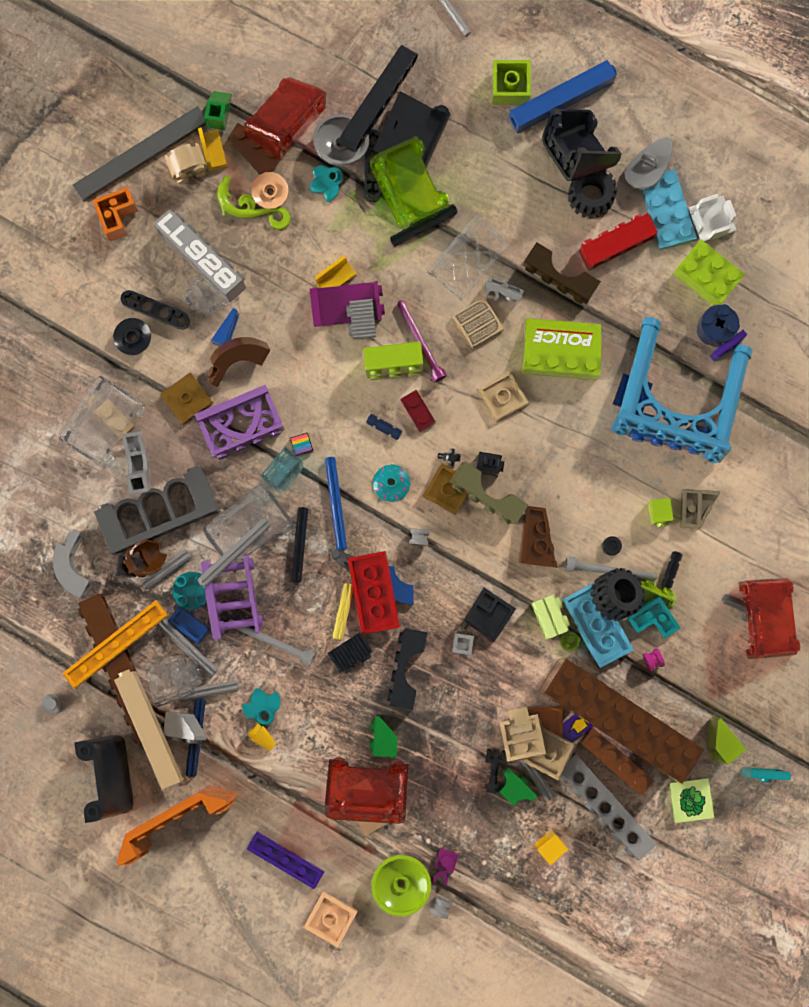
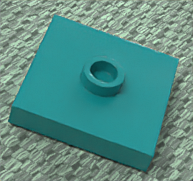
(765, 774)

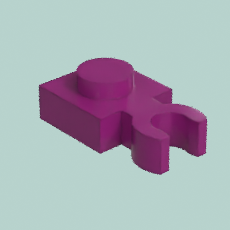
(445, 862)

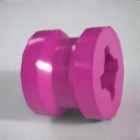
(653, 660)

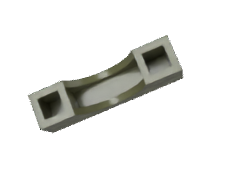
(468, 479)

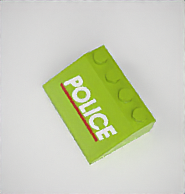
(562, 349)

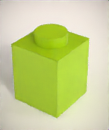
(660, 512)

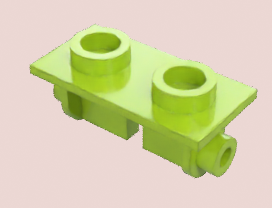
(652, 591)

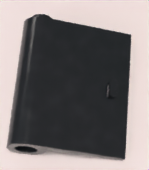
(413, 120)

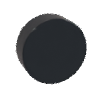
(611, 546)

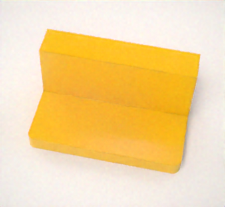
(212, 149)
(336, 274)

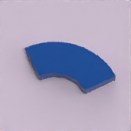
(403, 592)

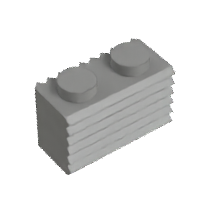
(362, 319)

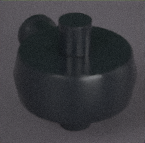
(451, 457)

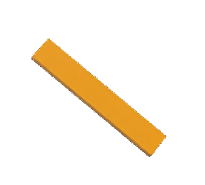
(115, 644)

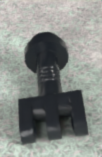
(492, 787)

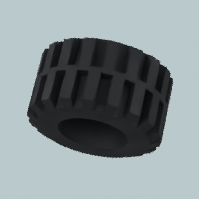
(593, 207)
(628, 588)

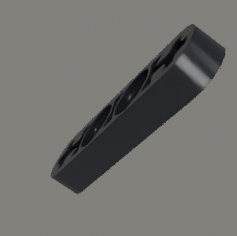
(368, 168)
(156, 308)

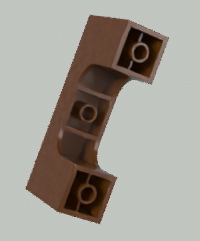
(621, 720)

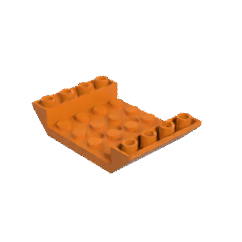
(137, 842)

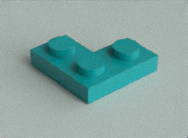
(655, 612)

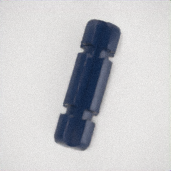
(384, 427)

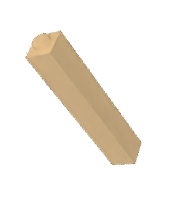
(148, 729)

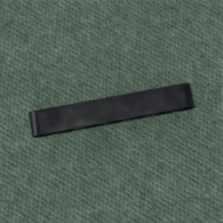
(378, 98)

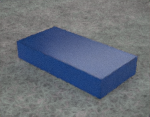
(189, 625)

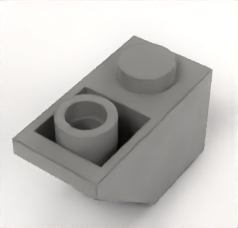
(183, 726)

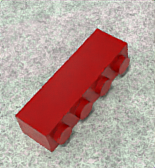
(618, 241)

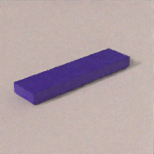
(285, 860)

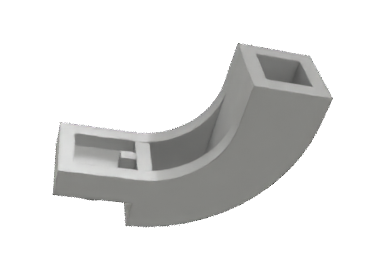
(139, 468)
(64, 566)

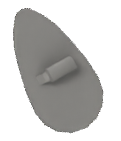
(649, 165)

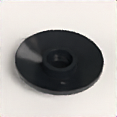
(124, 332)

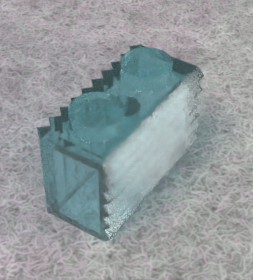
(282, 470)

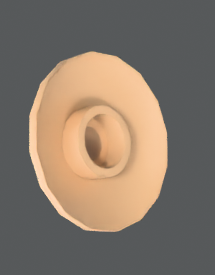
(266, 182)

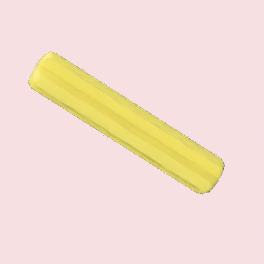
(343, 611)

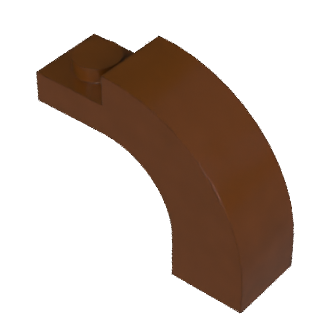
(233, 351)

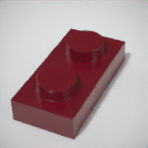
(417, 410)

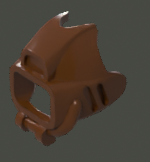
(150, 555)

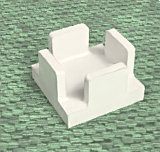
(712, 218)

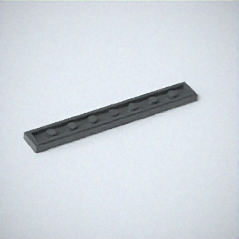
(140, 154)

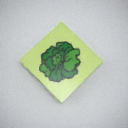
(691, 800)

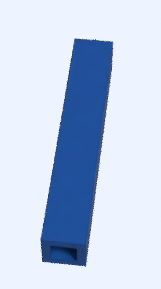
(562, 96)

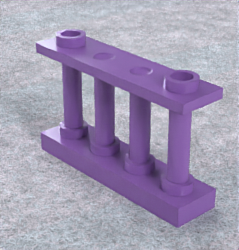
(215, 608)

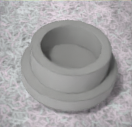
(51, 703)

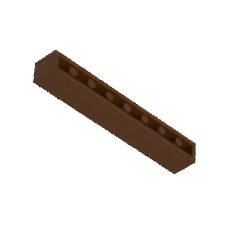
(101, 626)

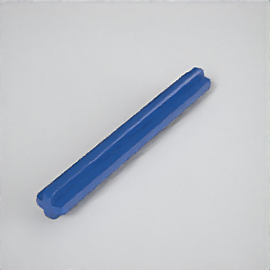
(336, 506)

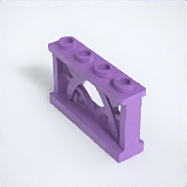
(226, 408)

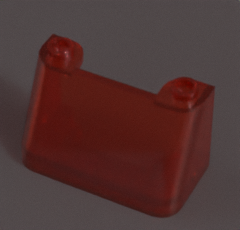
(284, 115)
(770, 618)
(366, 792)

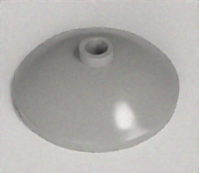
(327, 137)

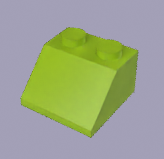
(722, 742)

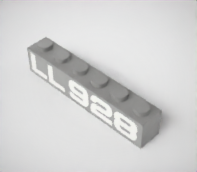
(200, 256)

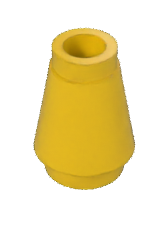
(262, 737)

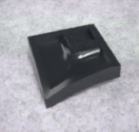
(489, 614)

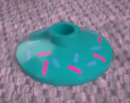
(396, 491)

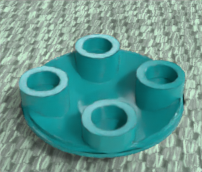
(188, 591)

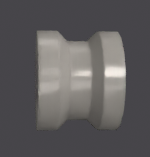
(419, 537)
(441, 907)

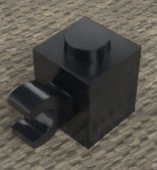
(490, 463)

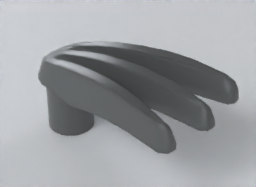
(340, 557)
(736, 603)

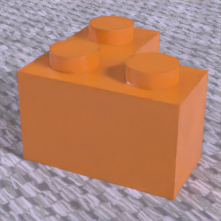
(112, 209)

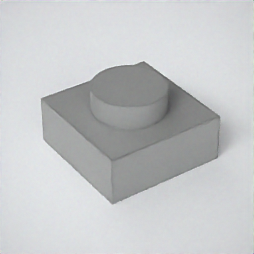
(462, 644)

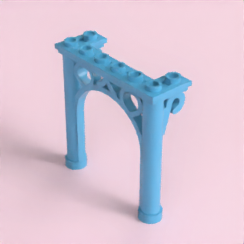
(716, 447)

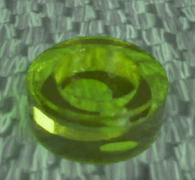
(569, 641)

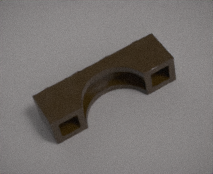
(540, 263)

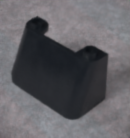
(574, 146)
(111, 776)

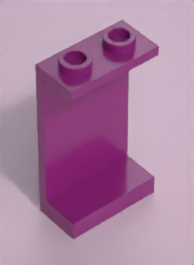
(330, 303)

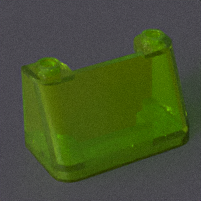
(407, 183)

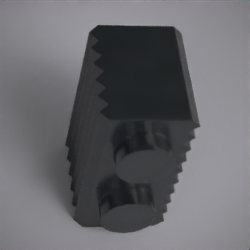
(350, 652)

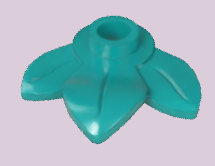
(324, 183)
(262, 703)

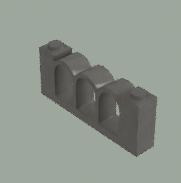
(110, 516)

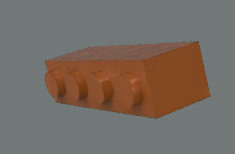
(616, 761)

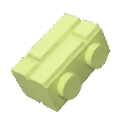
(550, 616)

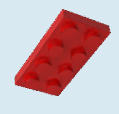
(373, 592)

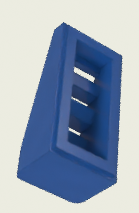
(226, 329)

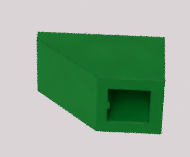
(218, 110)
(384, 740)

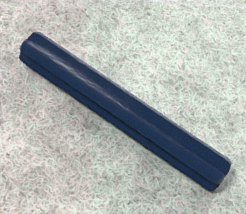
(194, 749)

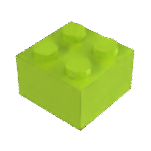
(511, 82)

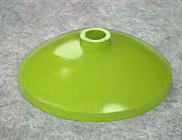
(405, 899)

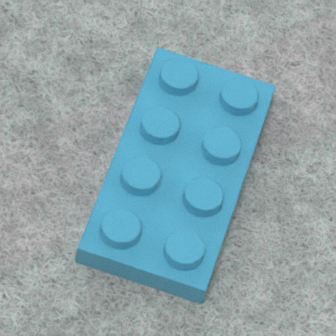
(669, 212)
(602, 636)

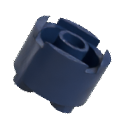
(722, 316)

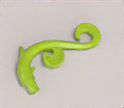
(250, 212)

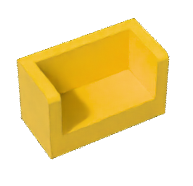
(550, 847)

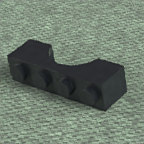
(411, 643)

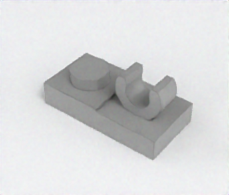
(511, 292)

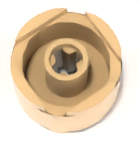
(186, 163)

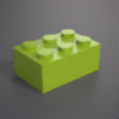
(709, 273)
(393, 360)

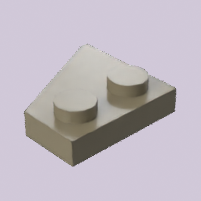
(696, 507)

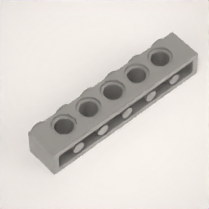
(642, 843)

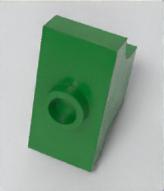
(516, 788)

